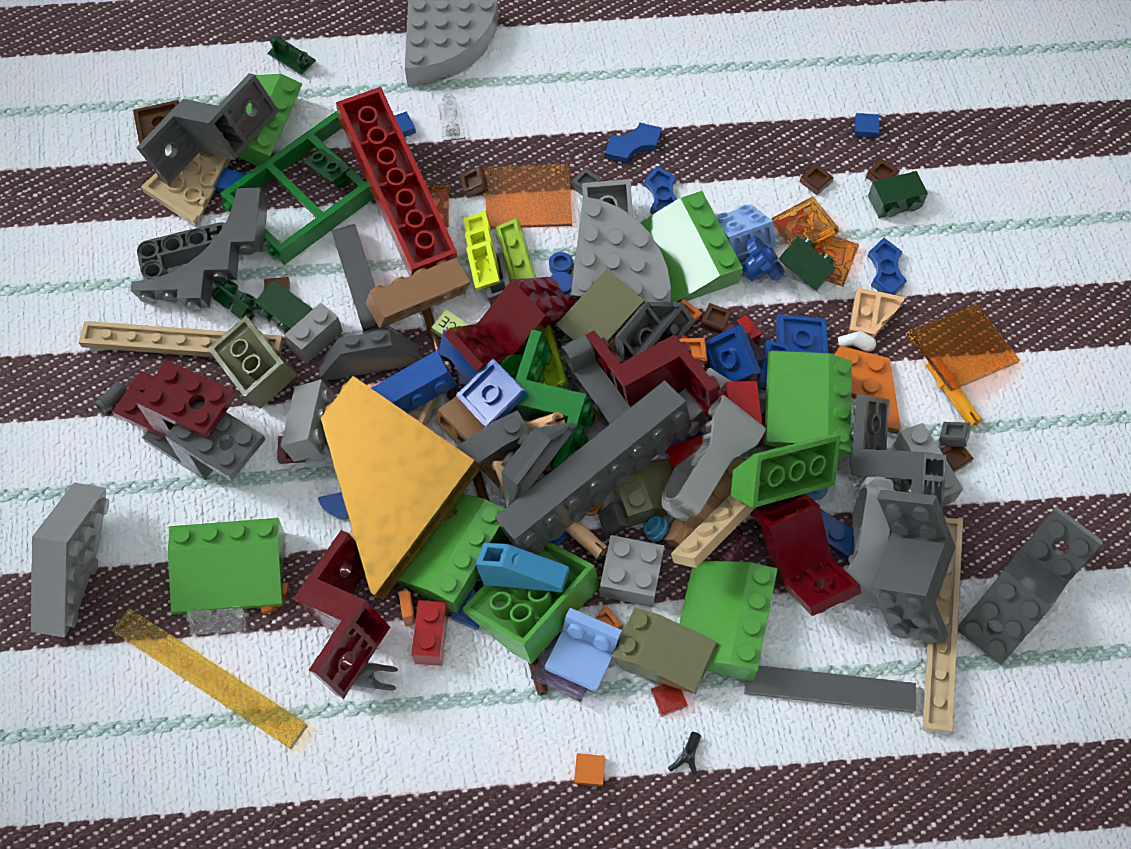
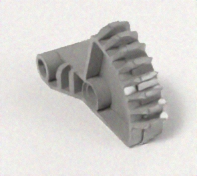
(696, 477)
(870, 538)

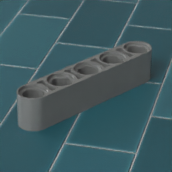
(356, 271)

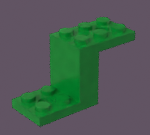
(547, 399)

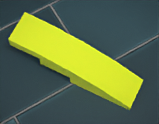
(481, 250)

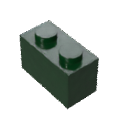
(897, 194)
(808, 263)
(281, 307)

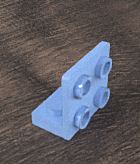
(745, 224)
(583, 650)

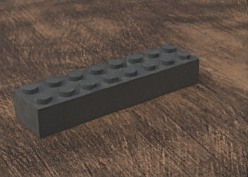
(596, 470)

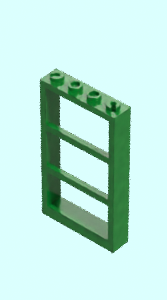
(323, 221)

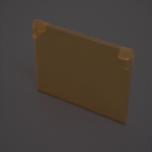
(530, 193)
(963, 347)

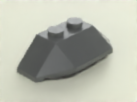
(650, 326)
(368, 353)
(532, 458)

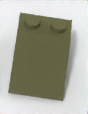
(252, 362)
(643, 492)
(664, 651)

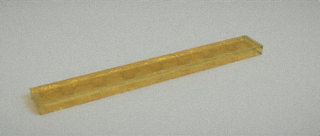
(210, 679)

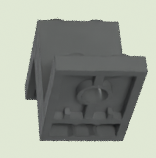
(208, 129)
(224, 451)
(873, 459)
(913, 565)
(1029, 585)

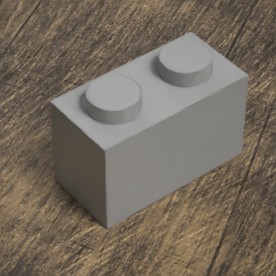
(313, 333)

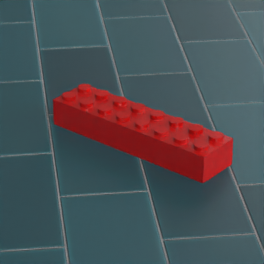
(395, 180)

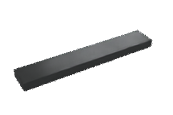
(833, 689)

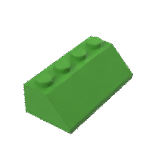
(283, 93)
(787, 471)

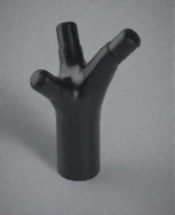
(688, 753)

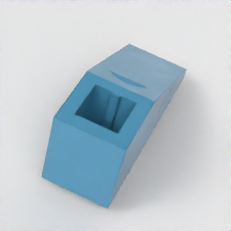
(517, 568)

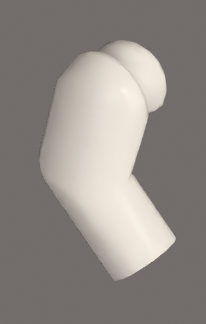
(858, 339)

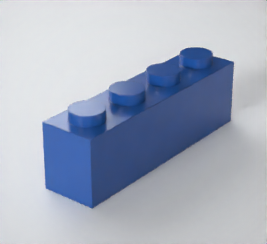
(417, 383)

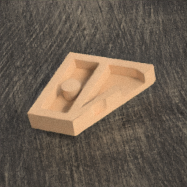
(872, 310)

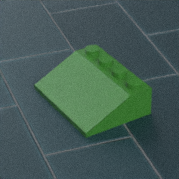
(693, 248)
(807, 398)
(447, 562)
(226, 565)
(732, 608)
(530, 618)

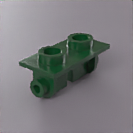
(290, 55)
(328, 167)
(228, 293)

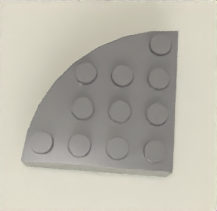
(446, 37)
(621, 244)
(65, 558)

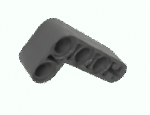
(174, 249)
(591, 380)

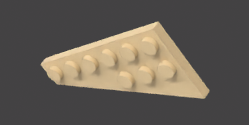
(191, 189)

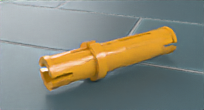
(958, 400)

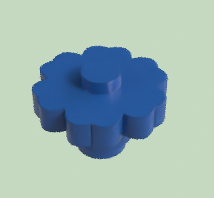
(761, 261)

